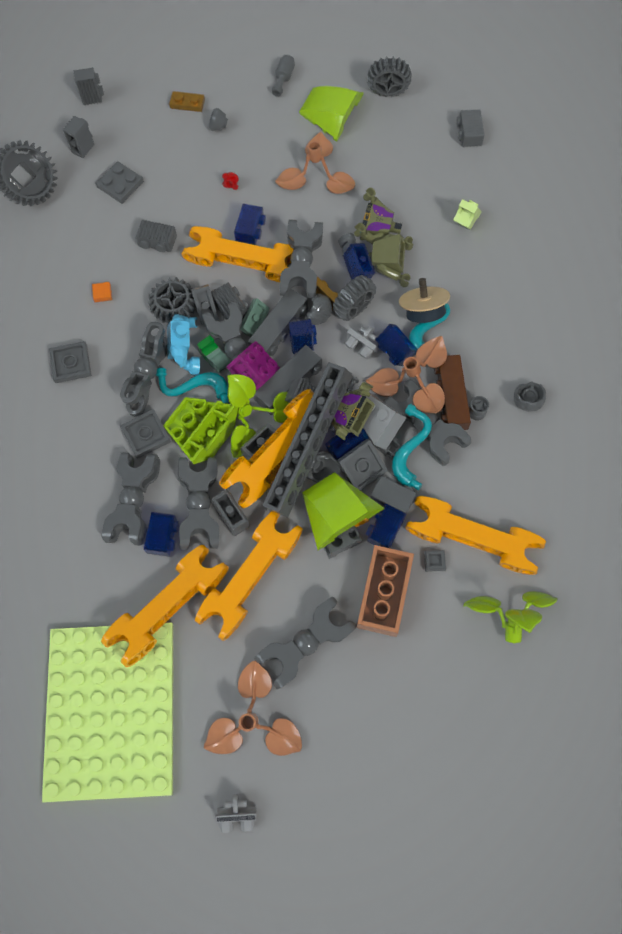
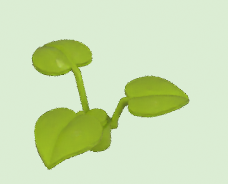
(239, 392)
(518, 618)

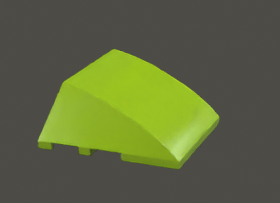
(330, 108)
(201, 427)
(336, 507)

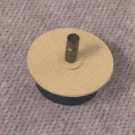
(424, 303)

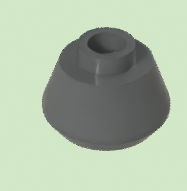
(217, 120)

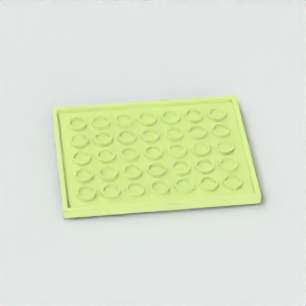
(106, 720)

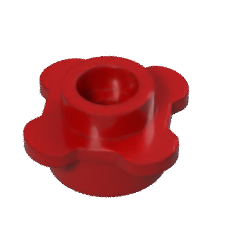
(230, 180)

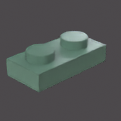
(254, 317)

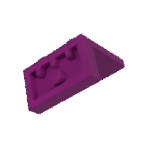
(255, 364)

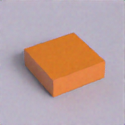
(102, 292)

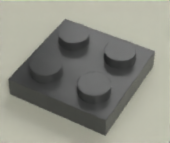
(119, 182)
(70, 362)
(145, 433)
(362, 465)

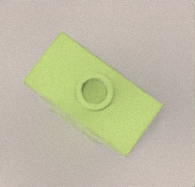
(467, 213)

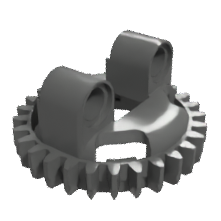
(34, 164)

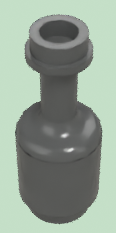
(283, 73)

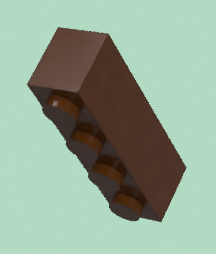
(453, 385)

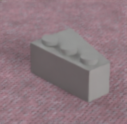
(382, 422)

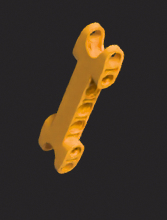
(215, 248)
(268, 456)
(506, 545)
(229, 602)
(141, 627)

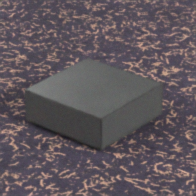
(435, 560)

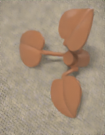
(316, 150)
(430, 398)
(223, 734)

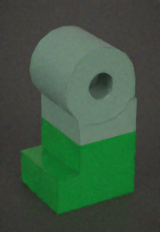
(213, 354)

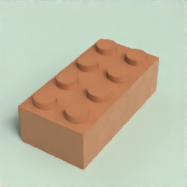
(385, 591)

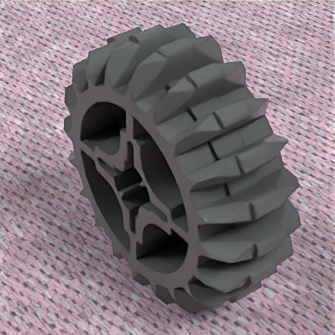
(389, 76)
(162, 295)
(354, 298)

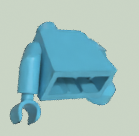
(179, 342)

